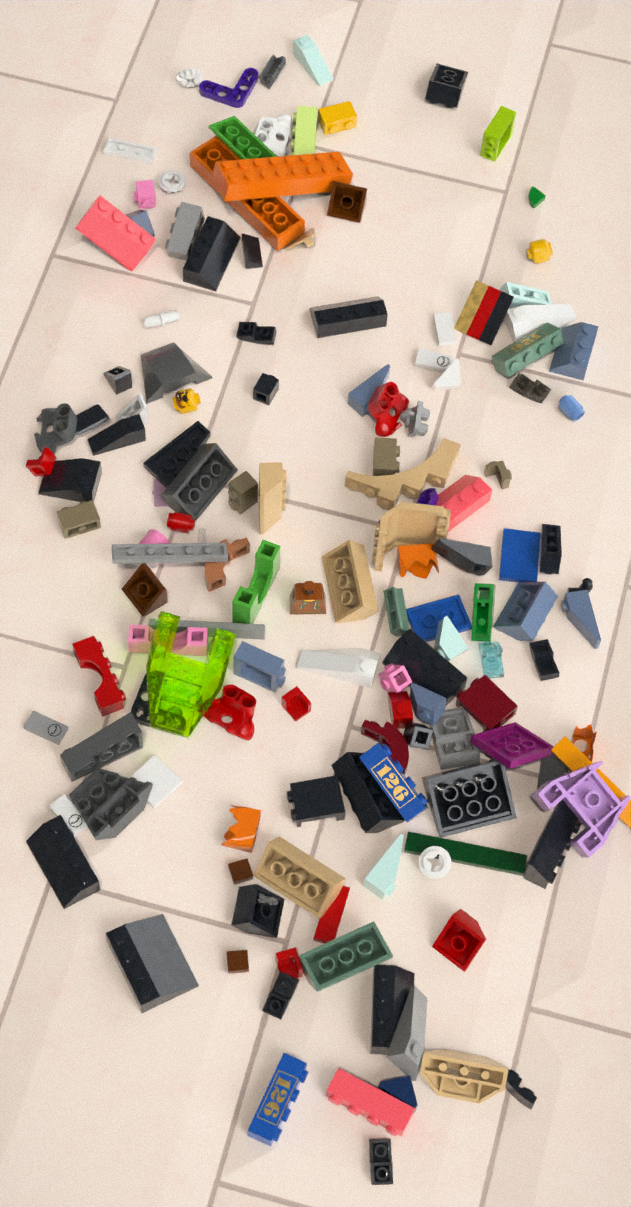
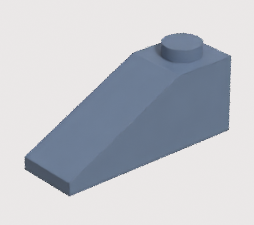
(361, 395)
(581, 615)

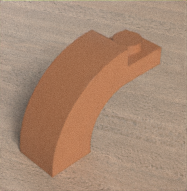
(214, 571)

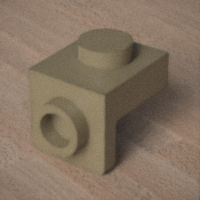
(502, 473)

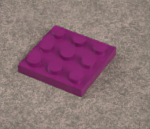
(512, 745)

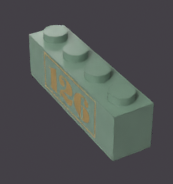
(527, 349)

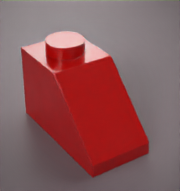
(400, 708)

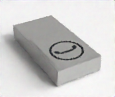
(46, 727)

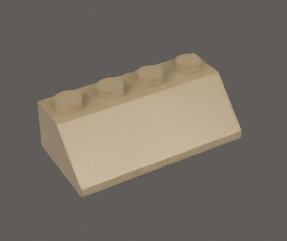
(271, 494)
(350, 583)
(299, 876)

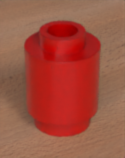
(180, 522)

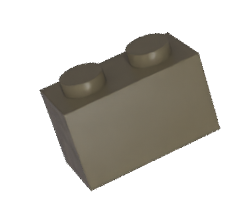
(385, 456)
(243, 492)
(78, 519)

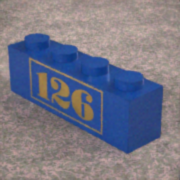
(393, 781)
(277, 1099)

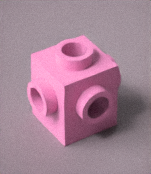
(394, 678)

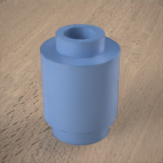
(571, 407)

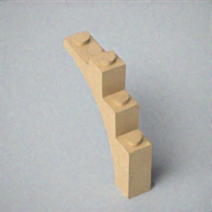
(411, 482)

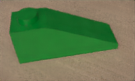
(483, 612)

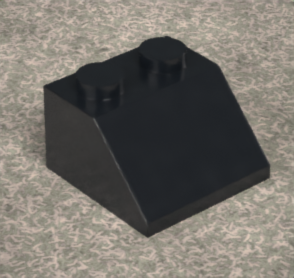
(257, 911)

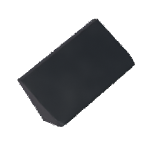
(251, 251)
(90, 418)

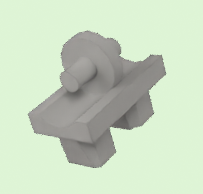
(413, 418)

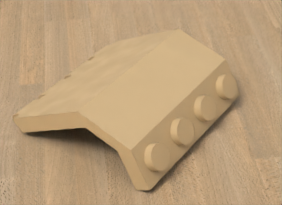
(409, 525)

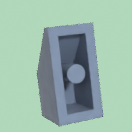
(427, 704)

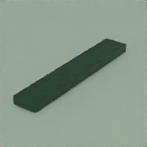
(469, 853)

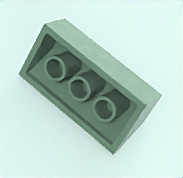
(344, 957)

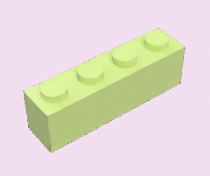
(304, 130)

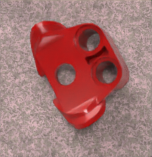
(382, 400)
(237, 705)

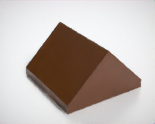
(347, 201)
(145, 590)

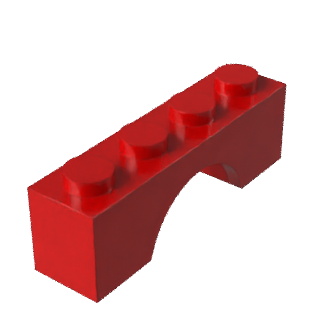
(90, 656)

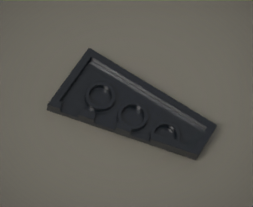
(175, 455)

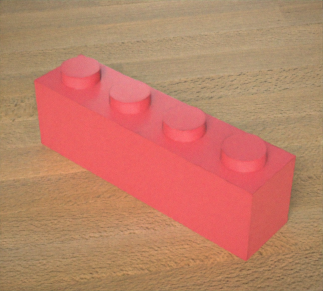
(369, 1102)

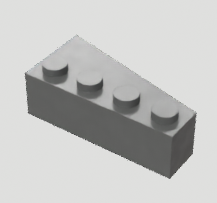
(103, 747)

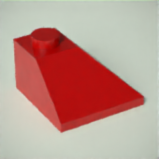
(460, 939)

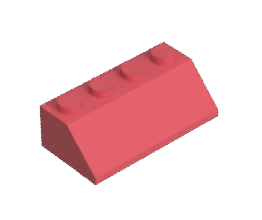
(115, 233)
(464, 498)

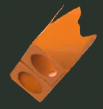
(416, 559)
(587, 735)
(243, 834)

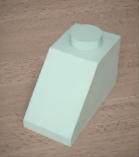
(448, 640)

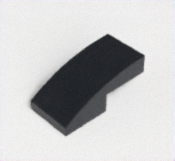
(543, 660)

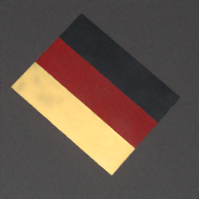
(483, 312)

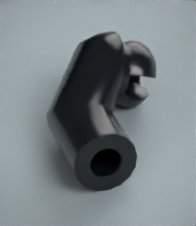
(586, 585)

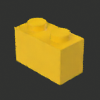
(337, 117)

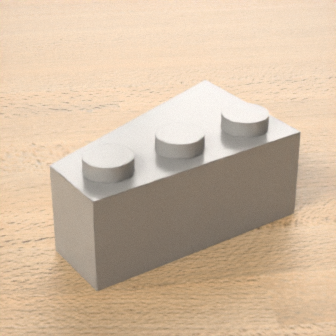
(184, 230)

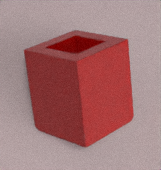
(43, 465)
(296, 703)
(289, 962)

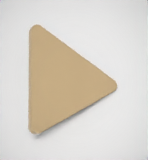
(306, 237)

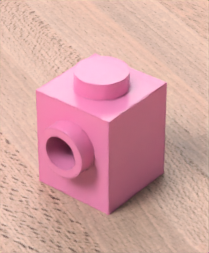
(144, 194)

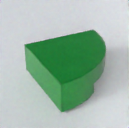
(535, 197)

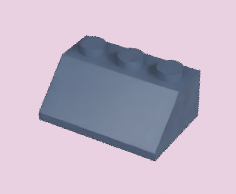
(574, 355)
(526, 610)

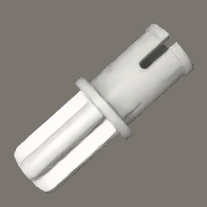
(161, 319)

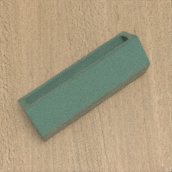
(396, 611)

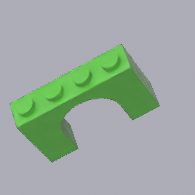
(249, 601)

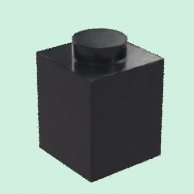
(266, 389)
(417, 734)

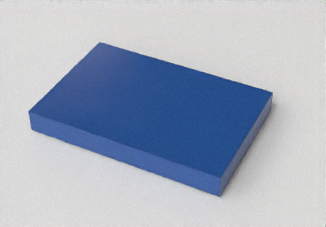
(519, 556)
(425, 617)

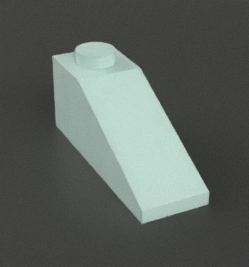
(311, 59)
(525, 295)
(383, 876)

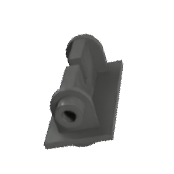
(272, 70)

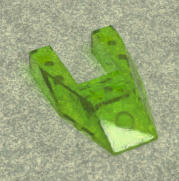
(179, 686)

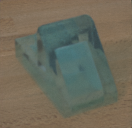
(491, 659)

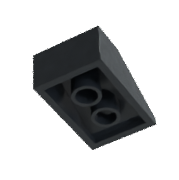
(446, 85)
(72, 480)

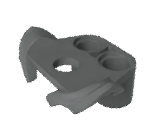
(64, 427)

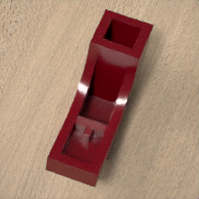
(391, 737)

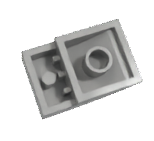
(452, 739)

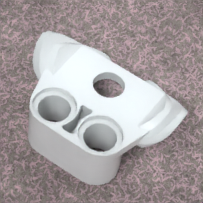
(269, 127)

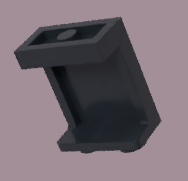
(316, 800)

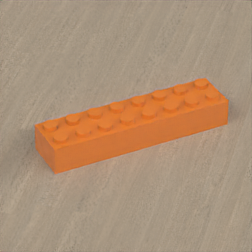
(280, 175)
(268, 216)

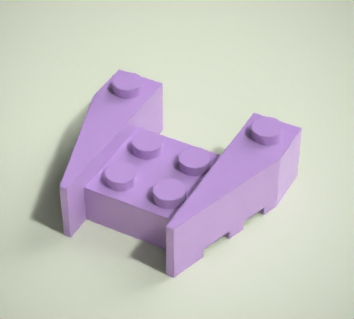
(590, 802)

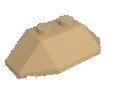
(463, 1075)

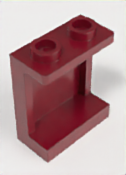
(486, 703)

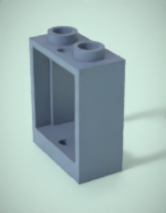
(259, 667)

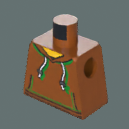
(307, 599)

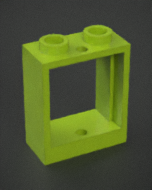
(498, 133)

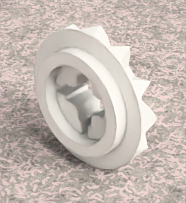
(189, 77)
(167, 177)
(438, 871)

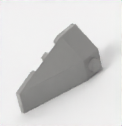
(409, 1038)

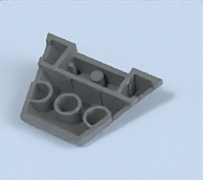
(169, 369)
(109, 802)

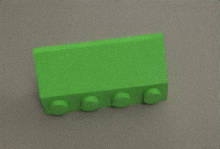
(240, 139)

